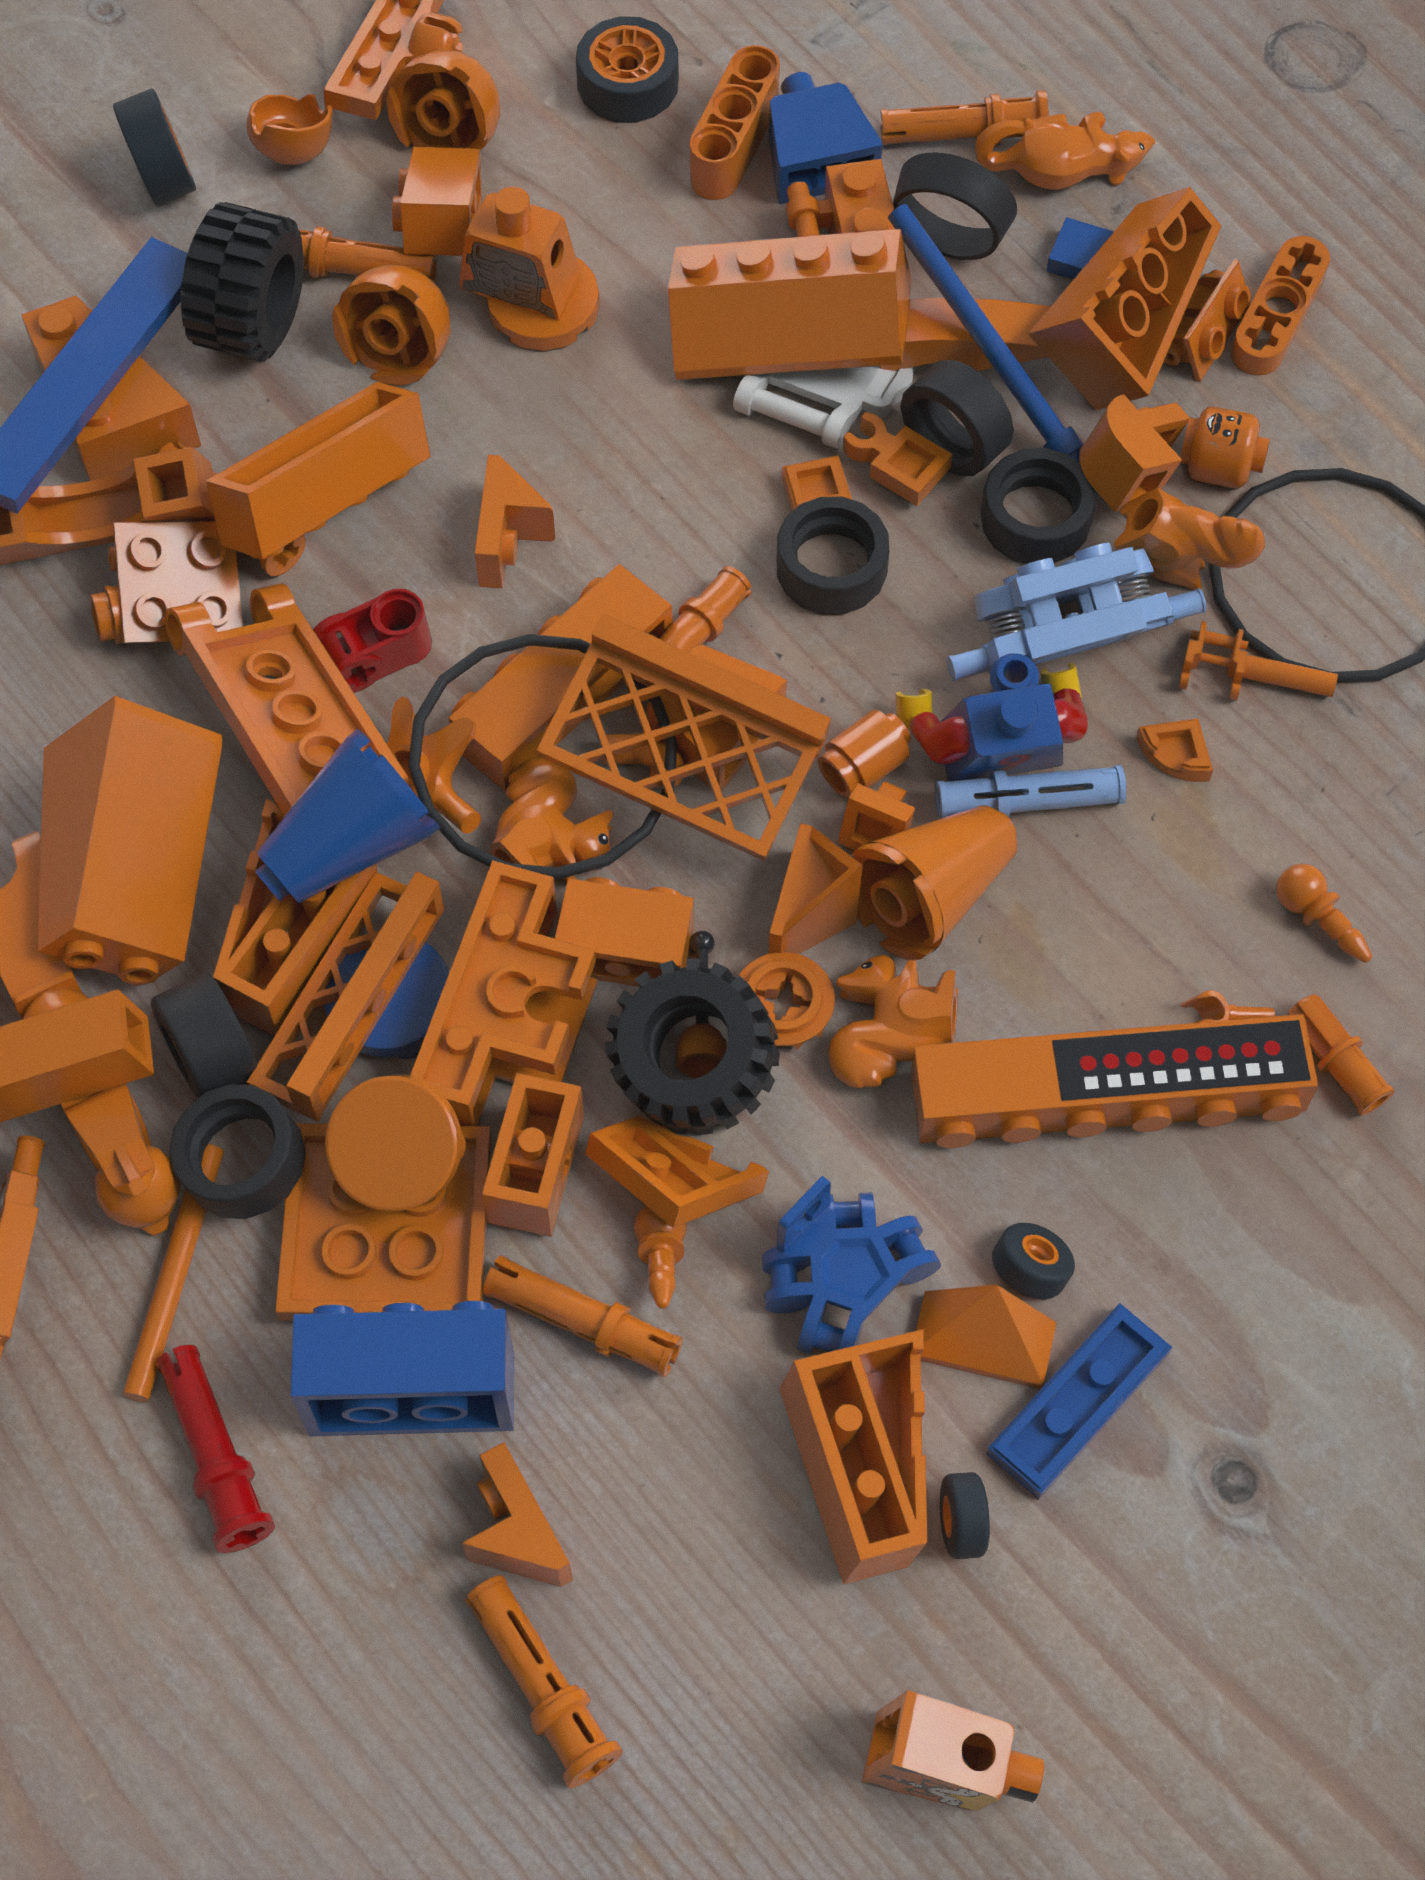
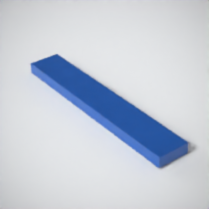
(87, 370)

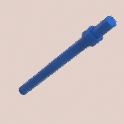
(985, 335)

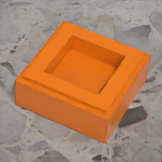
(814, 480)

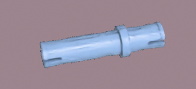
(1101, 785)

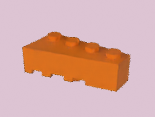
(1129, 299)

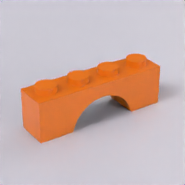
(82, 514)

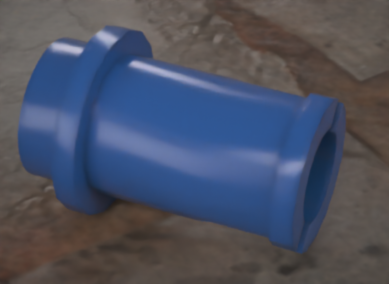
(1013, 672)

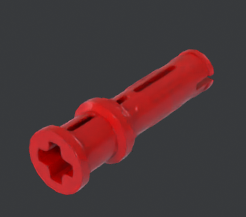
(222, 1475)

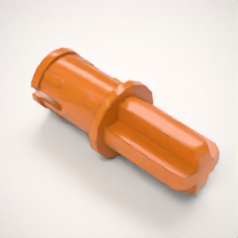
(1342, 1056)

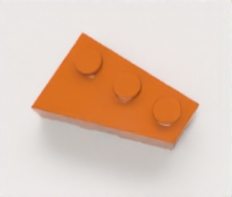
(137, 414)
(862, 1450)

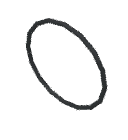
(1303, 475)
(445, 828)

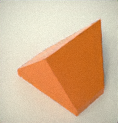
(816, 895)

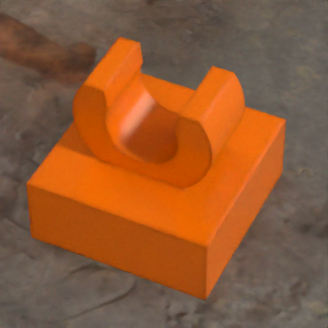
(874, 815)

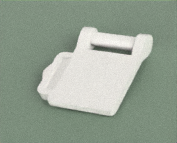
(843, 389)

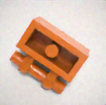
(853, 202)

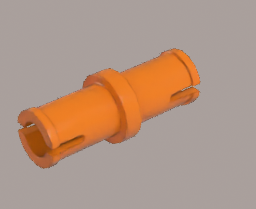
(703, 616)

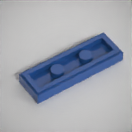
(1078, 1401)

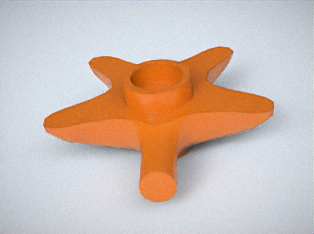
(438, 761)

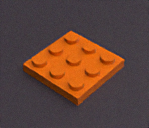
(372, 1257)

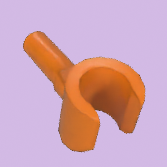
(1214, 1007)

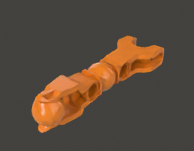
(133, 1177)

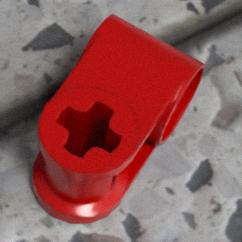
(371, 640)

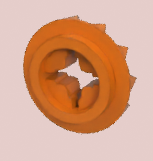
(809, 989)

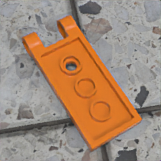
(285, 722)

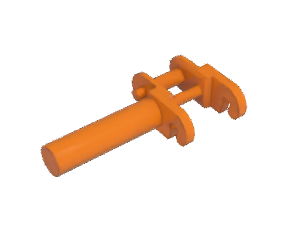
(1252, 667)

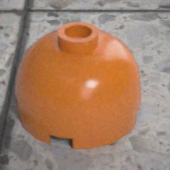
(444, 102)
(392, 323)

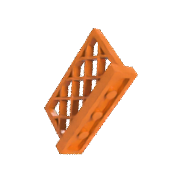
(708, 689)

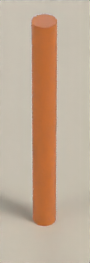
(169, 1287)

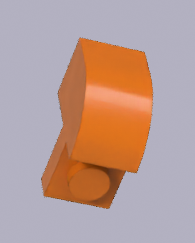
(1132, 450)

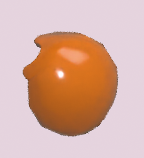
(289, 128)

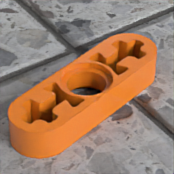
(1280, 325)

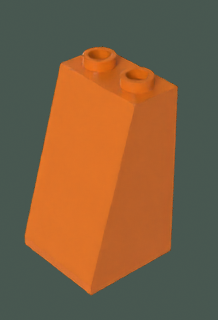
(124, 839)

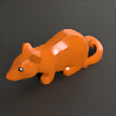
(1062, 154)

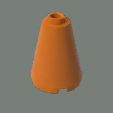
(931, 876)

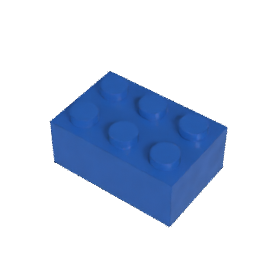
(403, 1370)

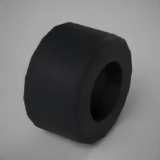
(203, 1034)

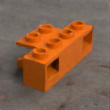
(509, 996)

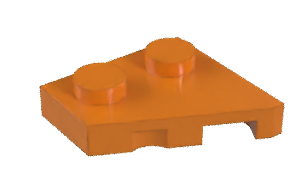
(671, 1170)

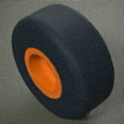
(1033, 1260)
(964, 1515)

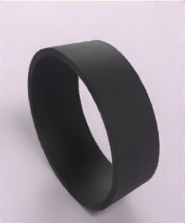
(967, 183)

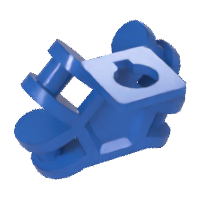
(847, 1263)

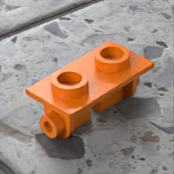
(1218, 306)

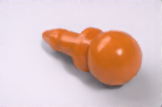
(1304, 892)
(660, 1249)

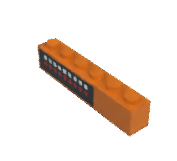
(1112, 1080)

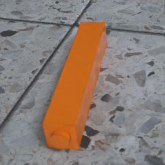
(72, 1053)

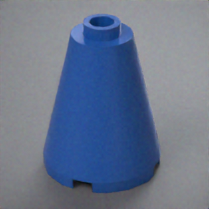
(343, 824)

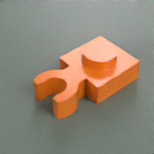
(902, 462)

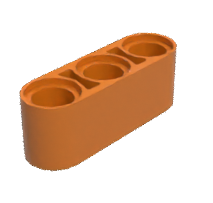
(733, 122)

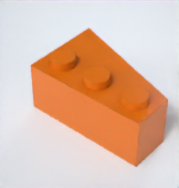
(277, 943)

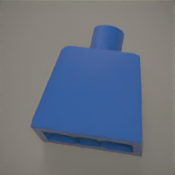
(816, 130)

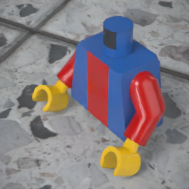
(1000, 729)

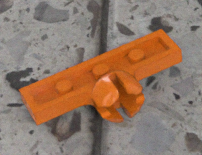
(382, 47)

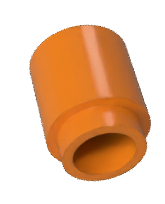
(865, 752)

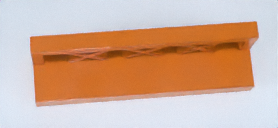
(359, 1001)

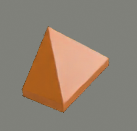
(986, 1334)

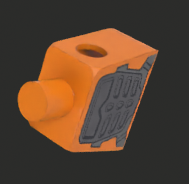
(519, 255)

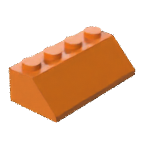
(789, 304)

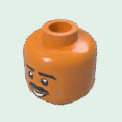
(1224, 447)

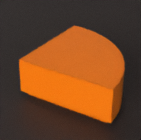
(1177, 749)

